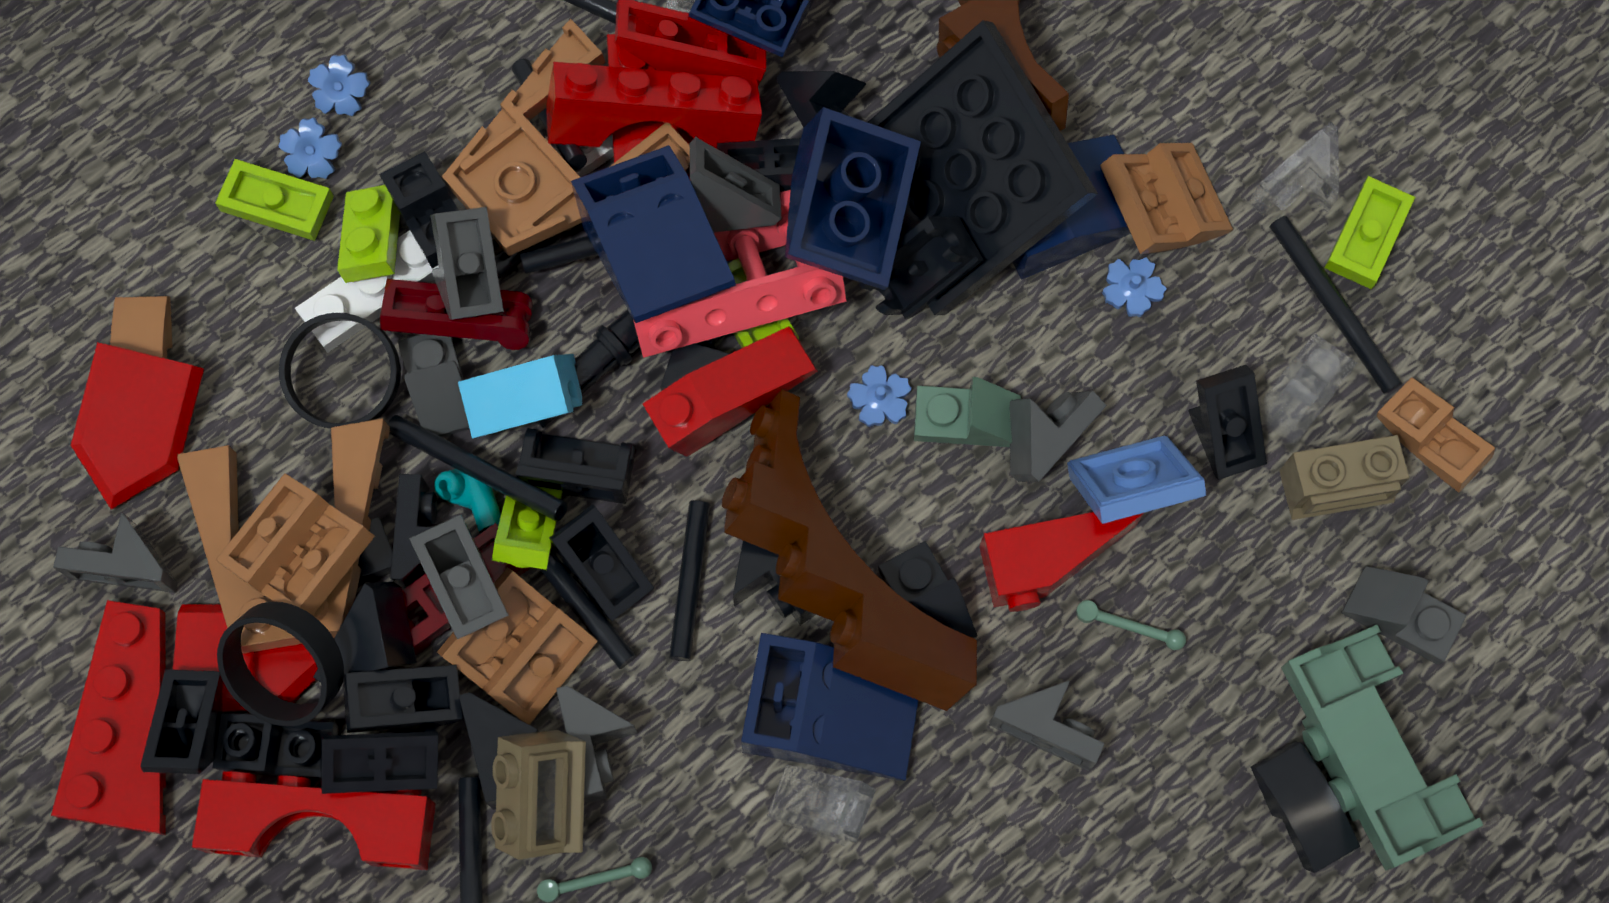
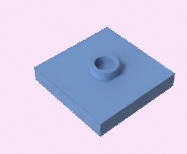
(1136, 479)

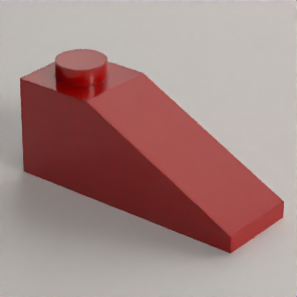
(682, 44)
(728, 391)
(1041, 556)

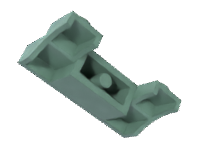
(1366, 754)

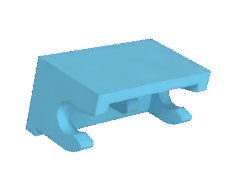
(521, 394)

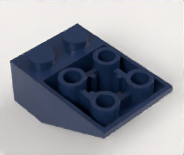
(759, 22)
(651, 233)
(822, 715)

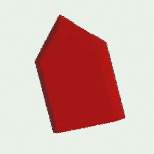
(134, 420)
(279, 670)

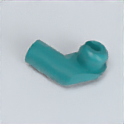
(471, 494)

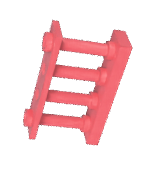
(749, 303)

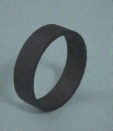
(291, 346)
(251, 693)

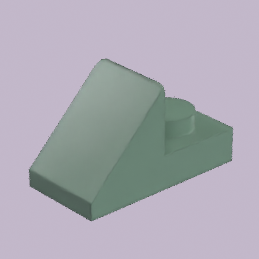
(964, 415)

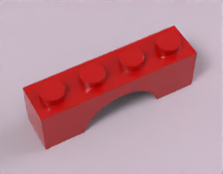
(596, 100)
(245, 816)

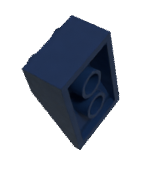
(849, 197)
(1091, 225)

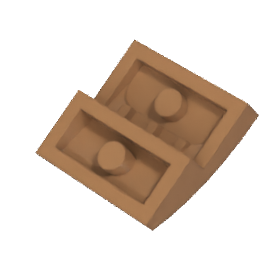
(1166, 197)
(295, 546)
(522, 654)

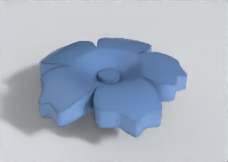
(338, 86)
(309, 149)
(1133, 286)
(880, 397)

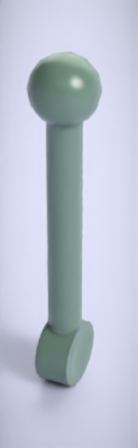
(1088, 612)
(550, 890)

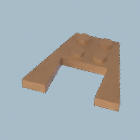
(516, 168)
(213, 494)

